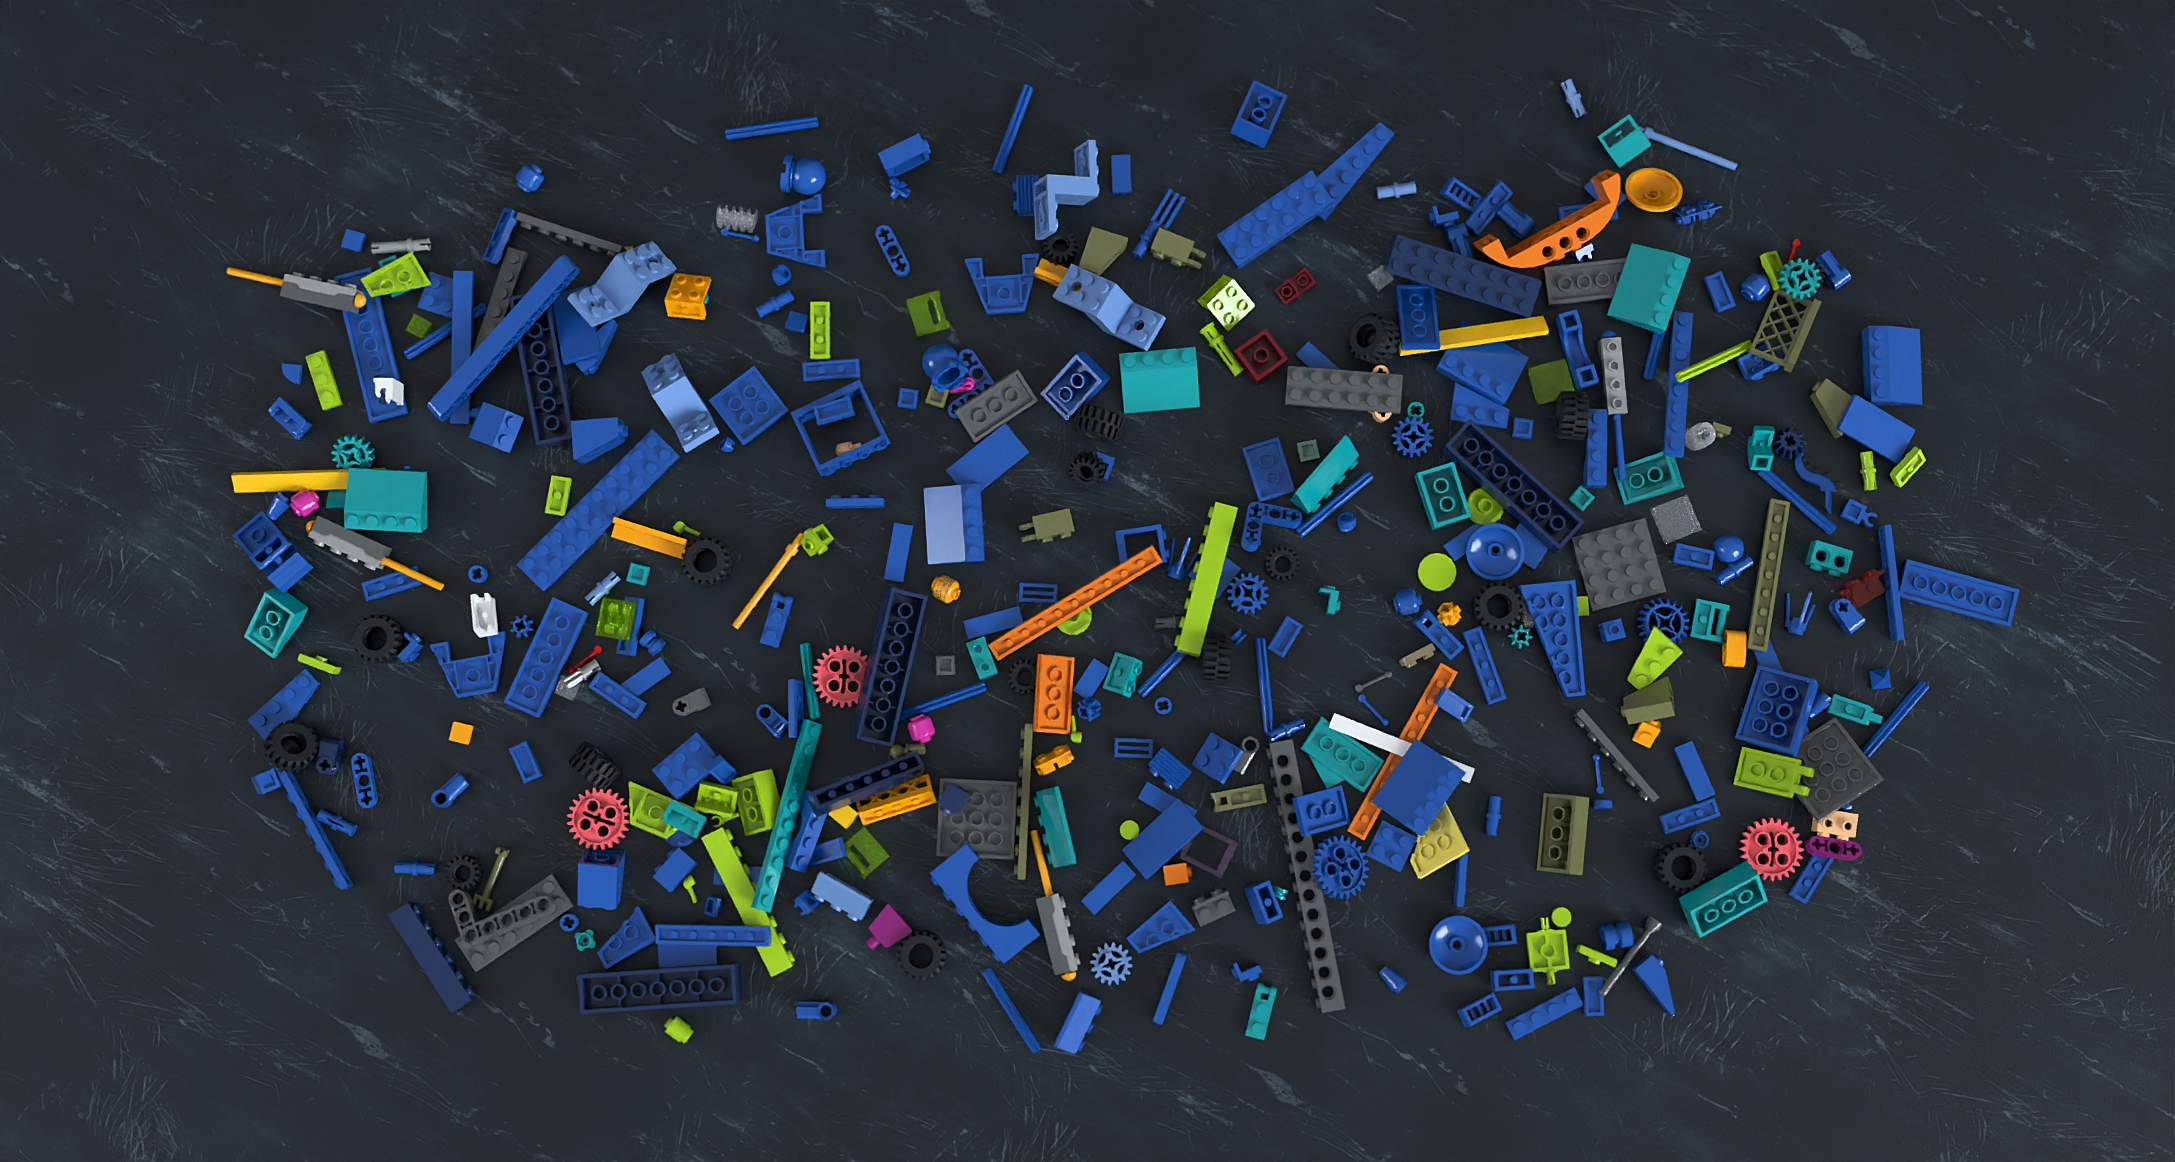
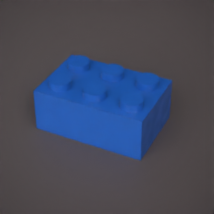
(686, 766)

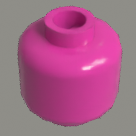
(304, 503)
(921, 728)

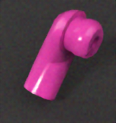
(966, 386)

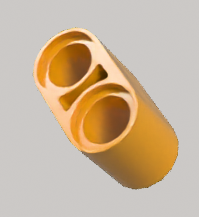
(1734, 648)

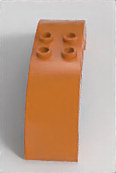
(1562, 235)

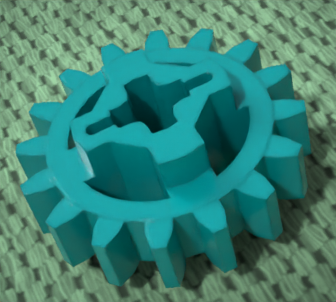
(1807, 280)
(343, 452)

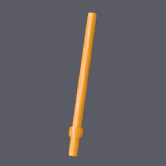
(791, 550)

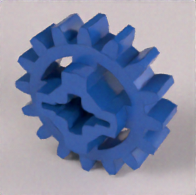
(1412, 445)
(1242, 586)

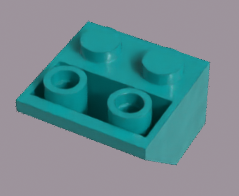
(1624, 140)

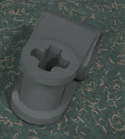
(695, 702)

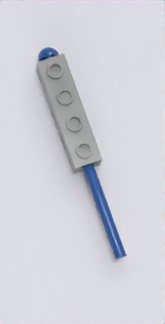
(1613, 389)

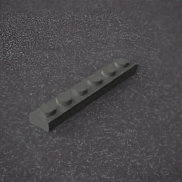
(563, 233)
(503, 289)
(1611, 751)

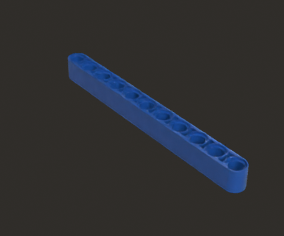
(503, 338)

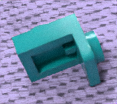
(1333, 602)

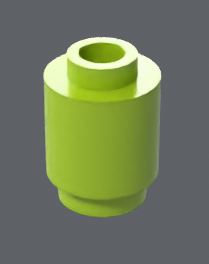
(678, 1029)

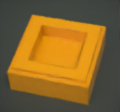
(461, 732)

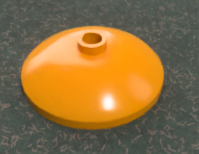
(1653, 189)

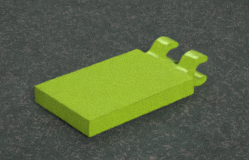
(1771, 773)

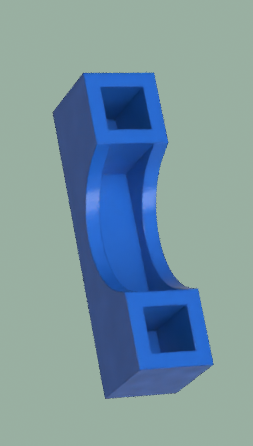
(1580, 366)
(1596, 450)
(803, 845)

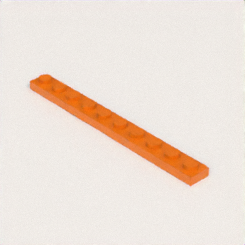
(1075, 602)
(1413, 730)

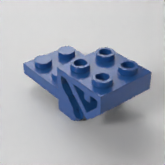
(272, 552)

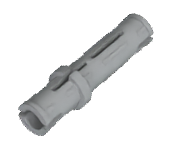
(401, 246)

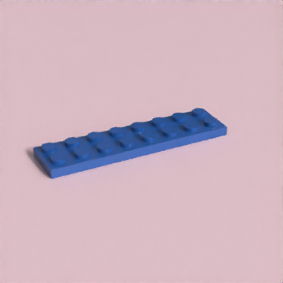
(371, 349)

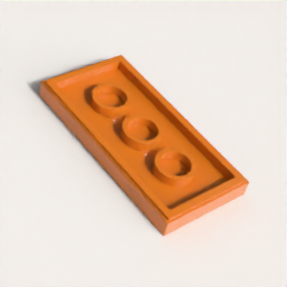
(1053, 694)

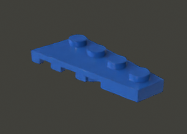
(285, 703)

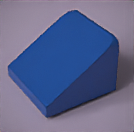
(796, 322)

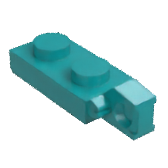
(1852, 710)

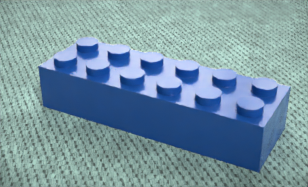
(1275, 219)

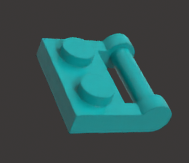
(1703, 619)

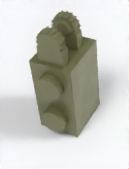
(1175, 249)
(1049, 526)

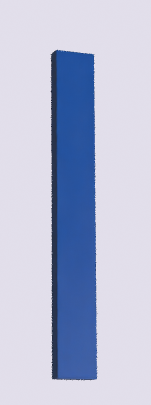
(462, 334)

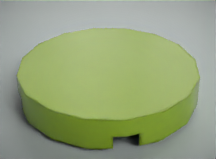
(1483, 507)
(1436, 572)
(1077, 623)

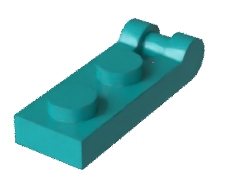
(1260, 1011)

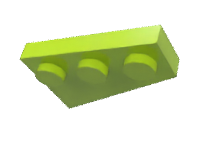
(396, 277)
(1654, 658)

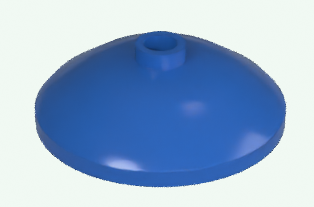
(1493, 564)
(1472, 945)

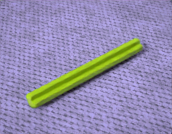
(1713, 361)

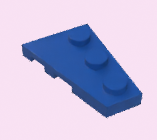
(1159, 928)

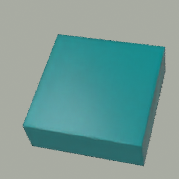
(1580, 498)
(638, 574)

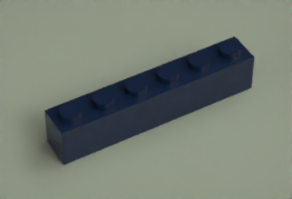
(866, 784)
(954, 799)
(432, 956)

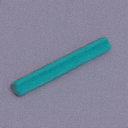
(808, 670)

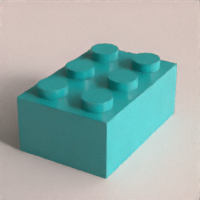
(1442, 495)

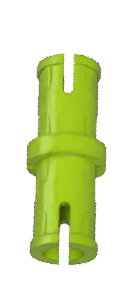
(1868, 471)

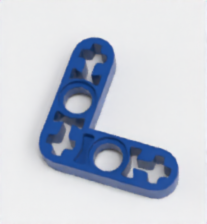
(979, 383)
(1263, 516)

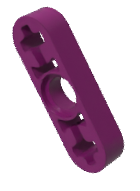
(1840, 844)

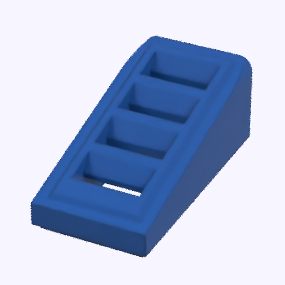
(1464, 189)
(1512, 926)
(1462, 1012)

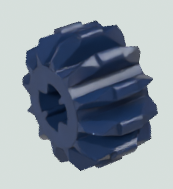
(1796, 443)

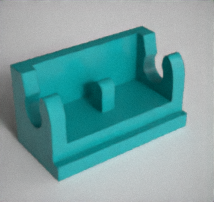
(684, 819)

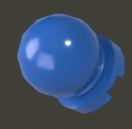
(803, 175)
(943, 367)

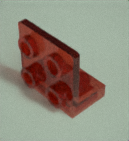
(1864, 589)

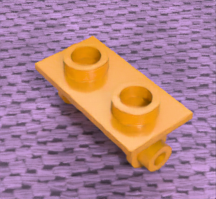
(1060, 754)

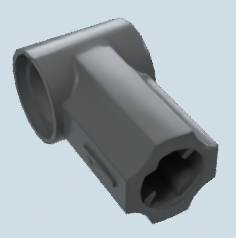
(1247, 756)

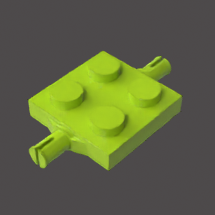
(1547, 950)

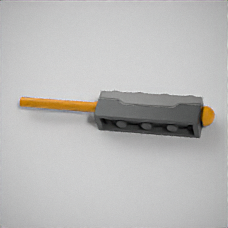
(311, 290)
(360, 548)
(1054, 921)

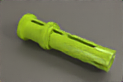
(1216, 341)

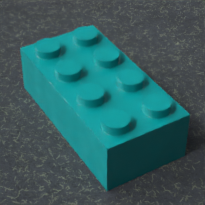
(1723, 899)

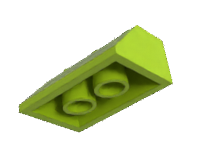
(757, 801)

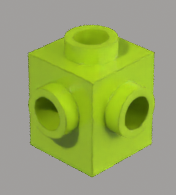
(816, 540)

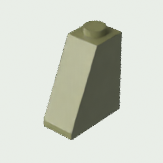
(1101, 250)
(1830, 403)
(1649, 702)

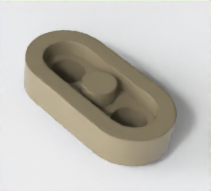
(1424, 652)

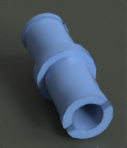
(1573, 98)
(1396, 190)
(602, 588)

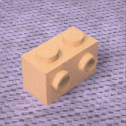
(1838, 823)

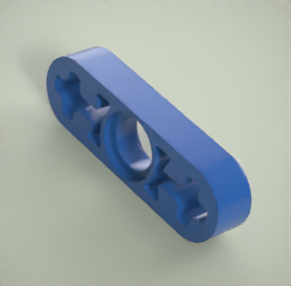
(894, 265)
(366, 765)

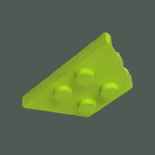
(648, 810)

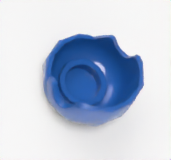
(1728, 548)

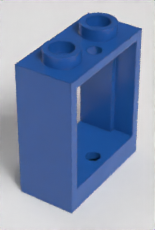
(904, 155)
(1161, 533)

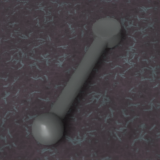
(1358, 688)

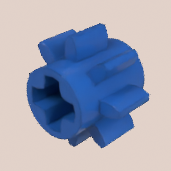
(516, 628)
(1089, 708)

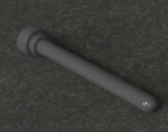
(1651, 926)

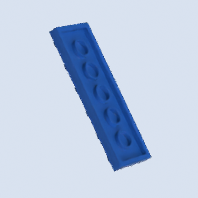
(1957, 593)
(546, 657)

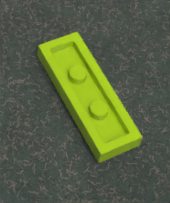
(819, 330)
(324, 380)

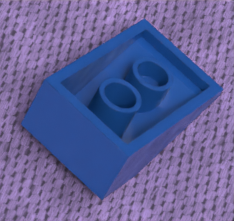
(1258, 114)
(1075, 385)

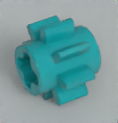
(1514, 635)

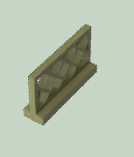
(1797, 340)

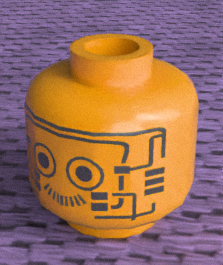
(945, 589)

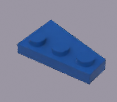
(1481, 410)
(630, 938)

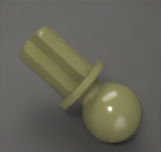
(899, 751)

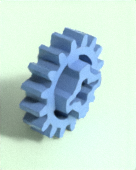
(1114, 973)

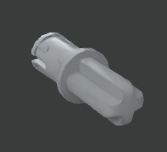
(581, 674)

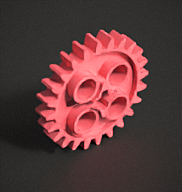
(825, 675)
(605, 802)
(1788, 849)

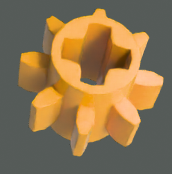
(1449, 613)

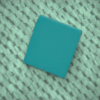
(336, 499)

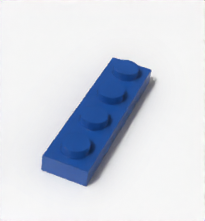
(1543, 1013)

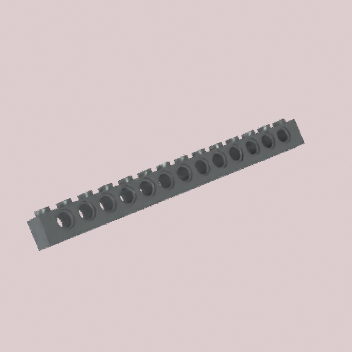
(1335, 1000)

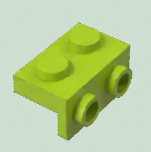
(716, 799)

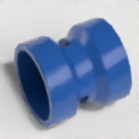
(652, 642)

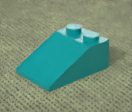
(1649, 478)
(275, 621)

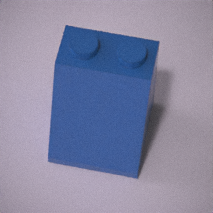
(595, 437)
(600, 878)

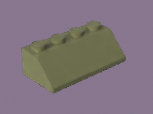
(1563, 833)

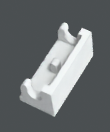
(393, 389)
(484, 615)

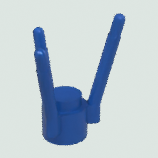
(1177, 569)
(1798, 625)

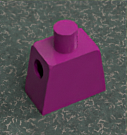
(888, 928)

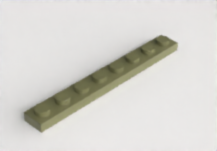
(1768, 575)
(1023, 809)

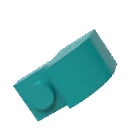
(1759, 448)

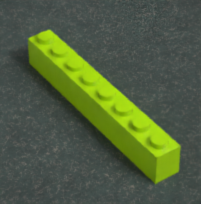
(1206, 580)
(742, 892)

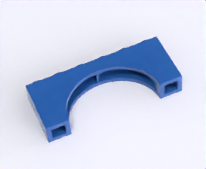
(1002, 938)

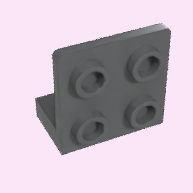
(1212, 907)

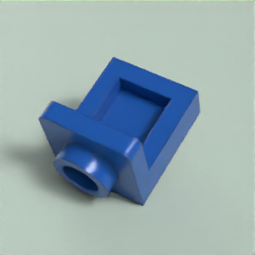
(1442, 220)
(411, 651)
(1250, 973)

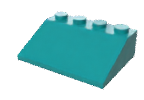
(1648, 287)
(1159, 380)
(1325, 476)
(386, 500)
(1056, 827)

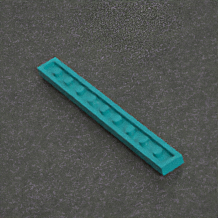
(786, 816)

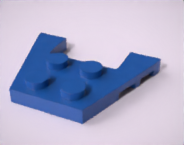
(786, 233)
(1006, 292)
(473, 674)

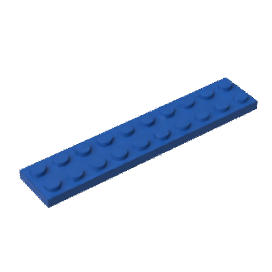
(596, 510)

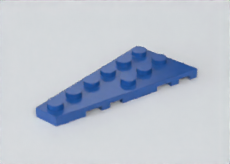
(1556, 619)

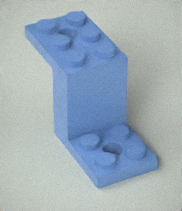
(1065, 189)
(621, 283)
(1109, 307)
(680, 402)

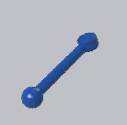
(725, 232)
(1384, 721)
(1599, 789)

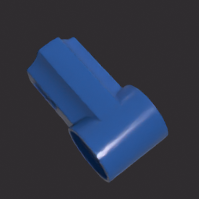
(1520, 223)
(1457, 237)
(1834, 273)
(451, 789)
(814, 1010)

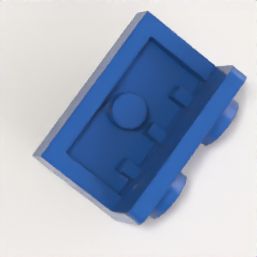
(1754, 366)

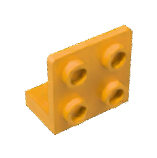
(687, 296)

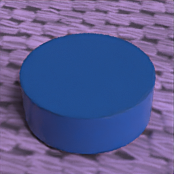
(1602, 804)

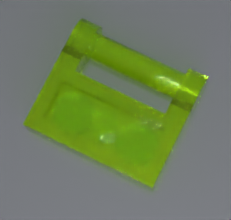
(921, 315)
(868, 848)

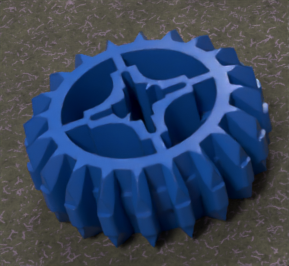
(1657, 617)

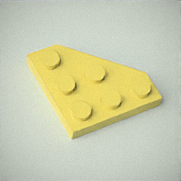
(1438, 844)

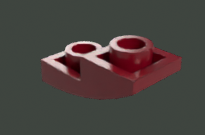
(1295, 286)

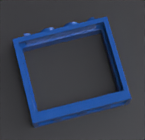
(807, 413)

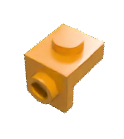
(1647, 732)

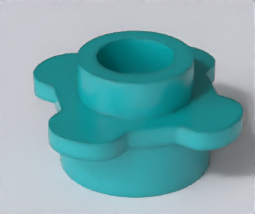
(581, 945)

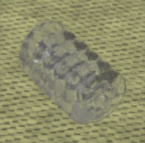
(736, 219)
(1699, 436)

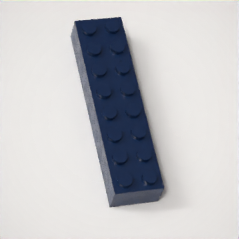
(1461, 276)
(545, 380)
(1512, 486)
(888, 666)
(659, 988)

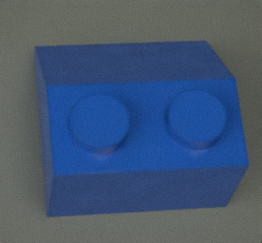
(496, 427)

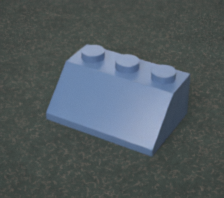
(841, 895)

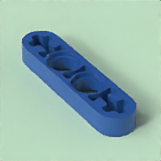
(1169, 987)

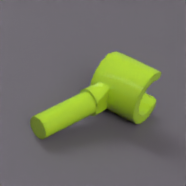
(680, 526)
(1075, 736)
(722, 820)
(688, 882)

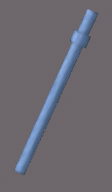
(1650, 134)

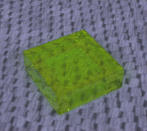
(419, 326)

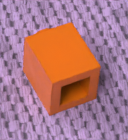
(1176, 873)

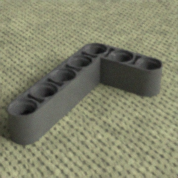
(498, 920)

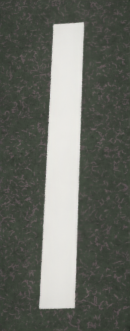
(1383, 740)

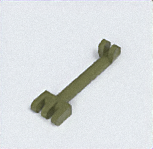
(484, 898)

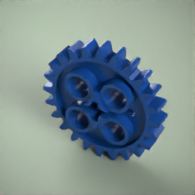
(1346, 853)

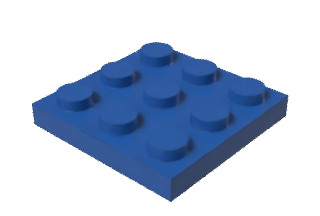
(749, 405)

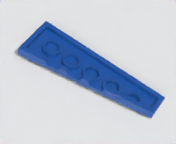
(1352, 164)

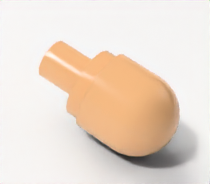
(845, 447)

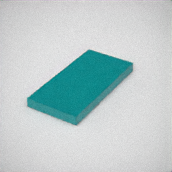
(1342, 755)

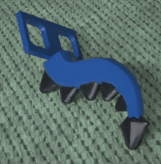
(1814, 477)

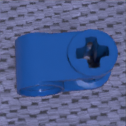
(1848, 617)
(773, 720)

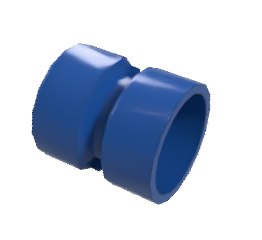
(1616, 935)

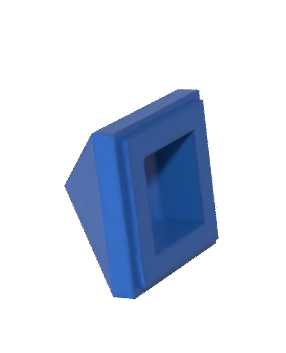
(1879, 679)
(713, 906)

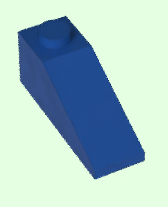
(605, 335)
(1654, 978)

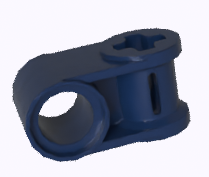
(329, 753)

